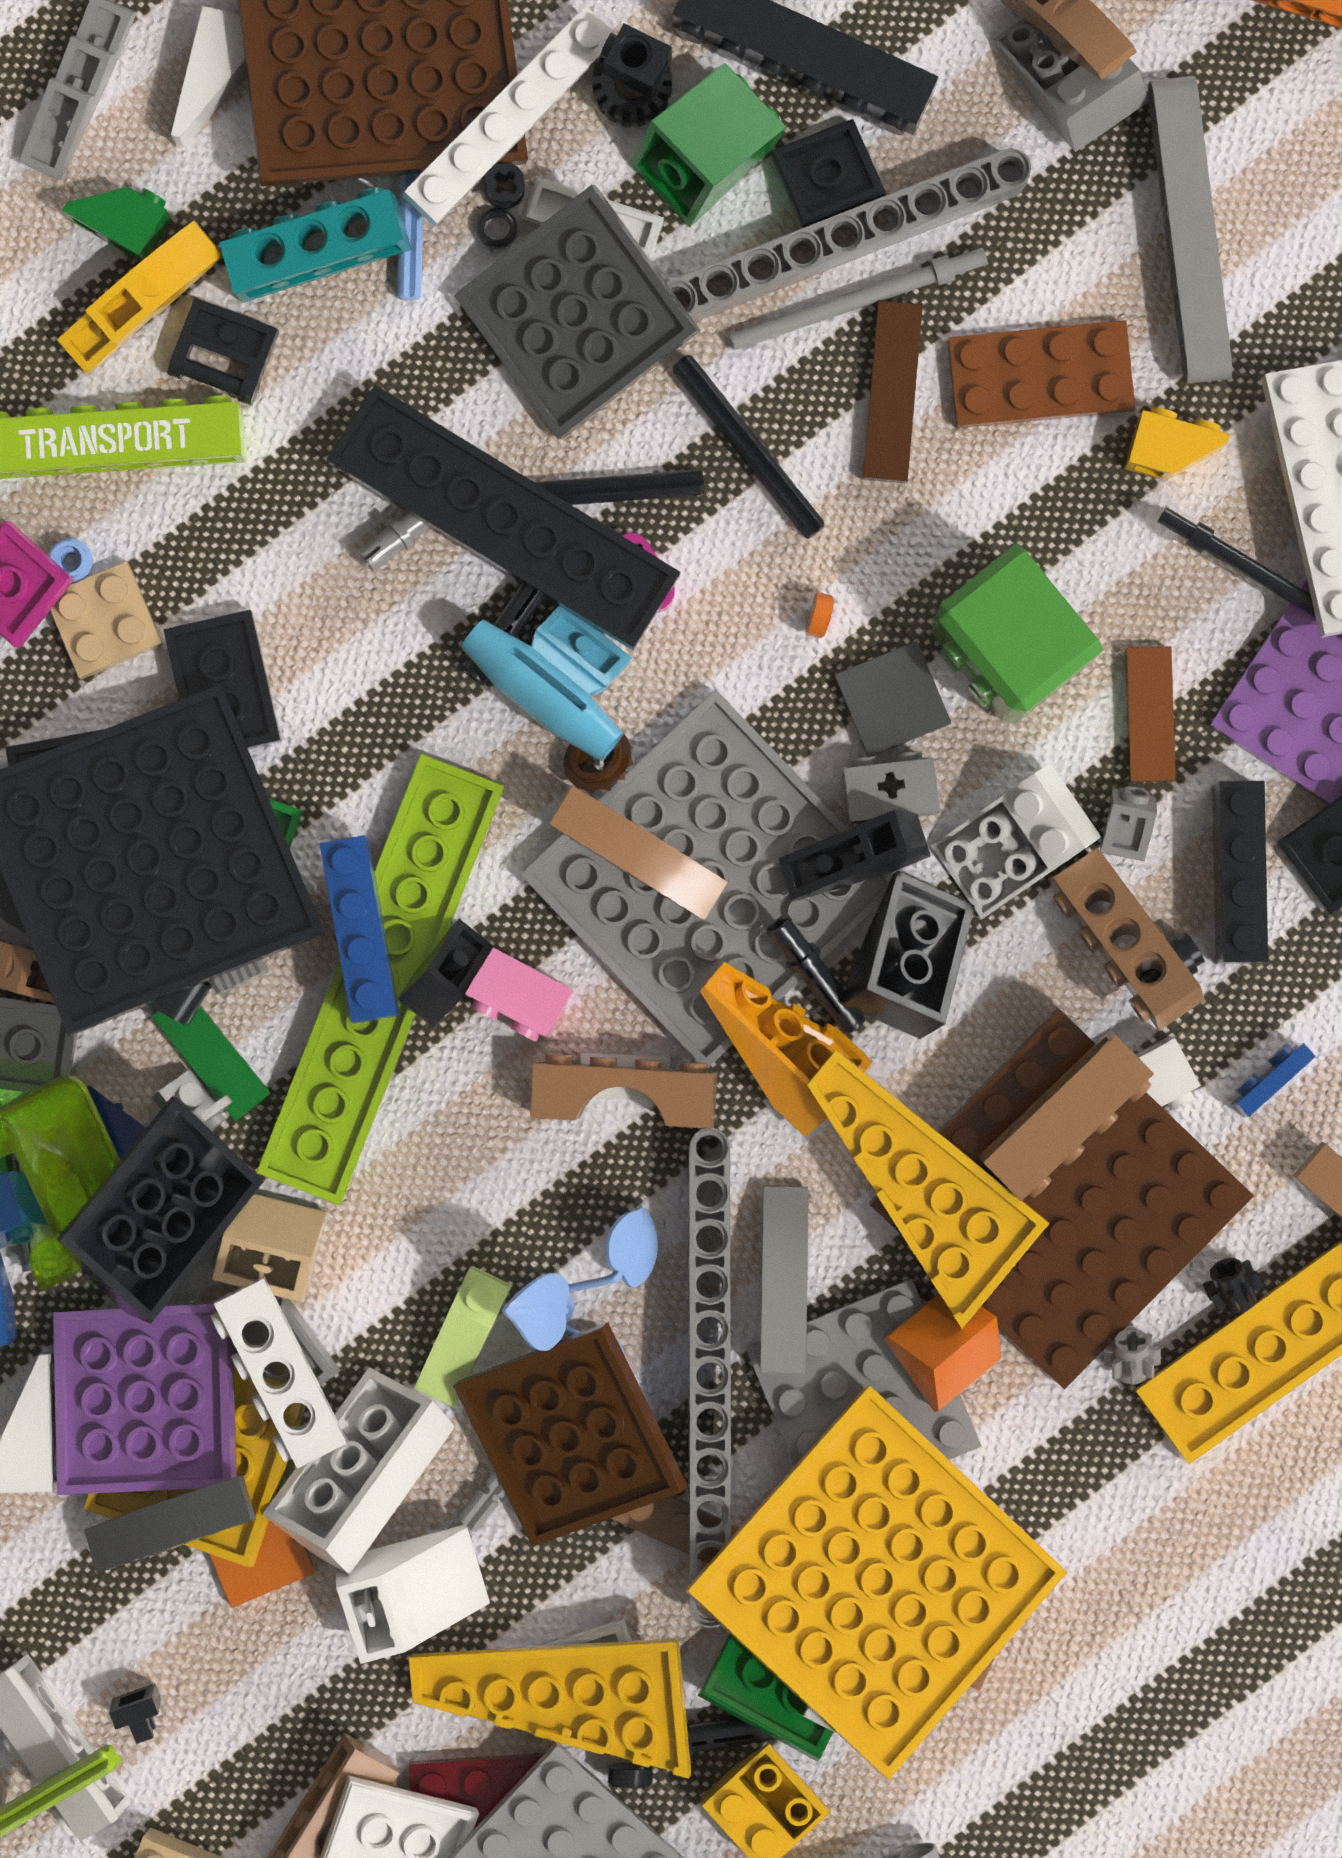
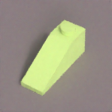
(462, 1335)

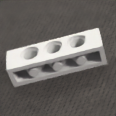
(322, 1430)

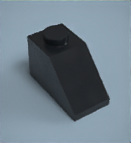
(446, 973)

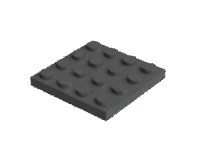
(577, 312)

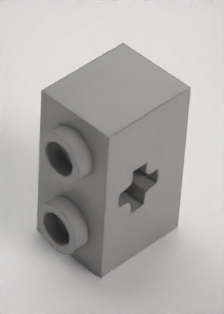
(917, 794)

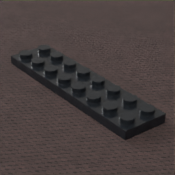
(503, 517)

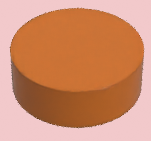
(819, 615)

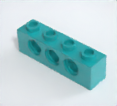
(382, 238)

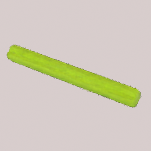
(58, 1788)

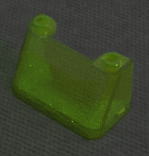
(63, 1158)

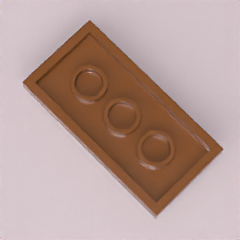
(1041, 374)

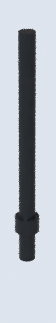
(1201, 538)

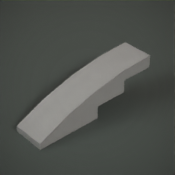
(77, 87)
(784, 1279)

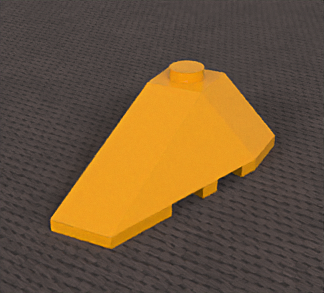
(777, 1043)

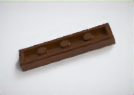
(892, 392)

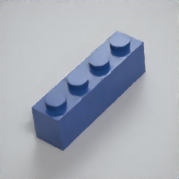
(359, 929)

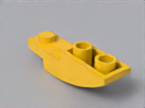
(140, 296)

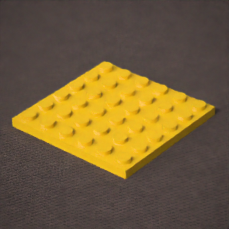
(876, 1582)

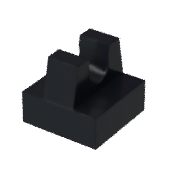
(137, 1711)

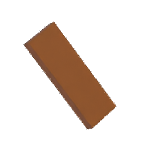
(1150, 714)

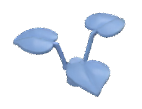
(545, 1303)

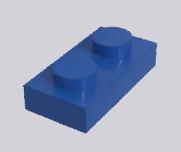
(1257, 1090)

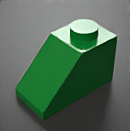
(122, 219)

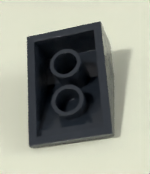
(910, 957)

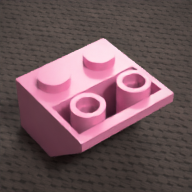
(520, 994)

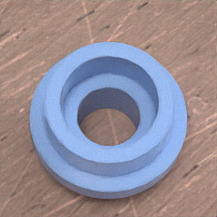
(73, 546)

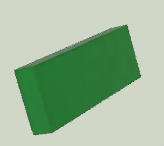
(216, 1061)

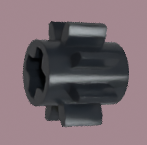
(1233, 1285)

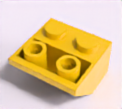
(764, 1805)

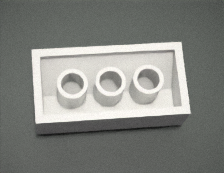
(350, 1493)
(50, 1741)

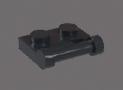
(230, 338)

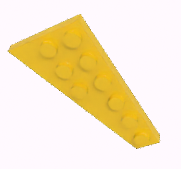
(943, 1203)
(586, 1696)

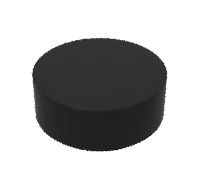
(629, 1775)

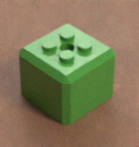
(1013, 636)

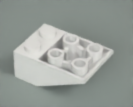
(1016, 841)
(410, 1592)

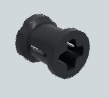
(503, 173)

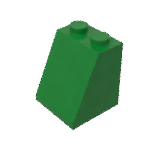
(706, 143)

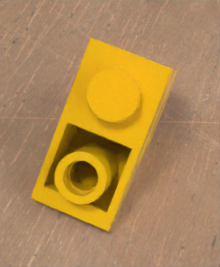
(1170, 446)

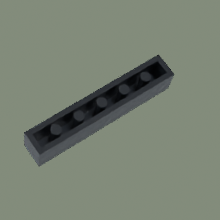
(813, 56)

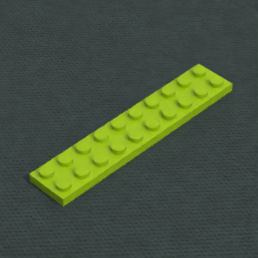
(352, 1064)

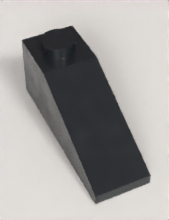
(855, 855)

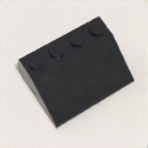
(159, 1212)

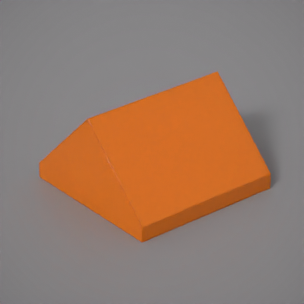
(941, 1354)

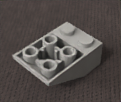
(1064, 91)

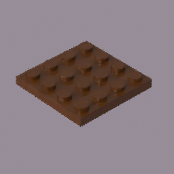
(570, 1435)

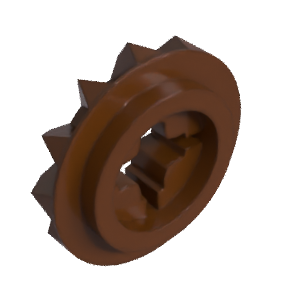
(584, 775)

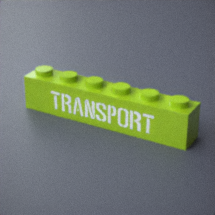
(121, 438)

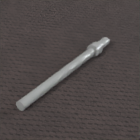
(941, 270)

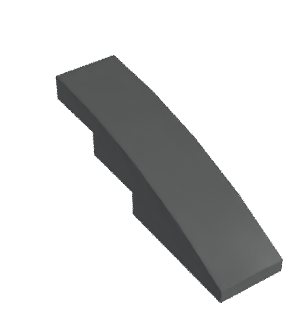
(170, 1524)

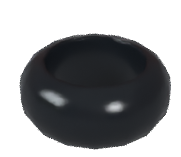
(500, 213)

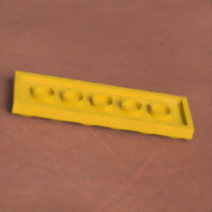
(1250, 1359)

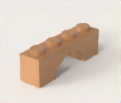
(682, 1095)

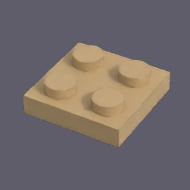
(105, 621)

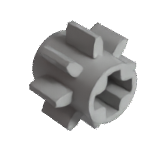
(1132, 1356)

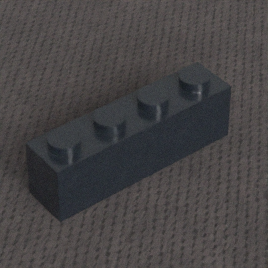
(1240, 872)

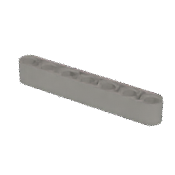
(1190, 229)

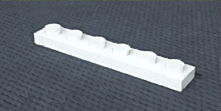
(508, 117)

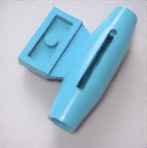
(555, 676)

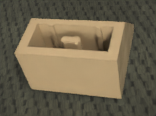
(273, 1242)

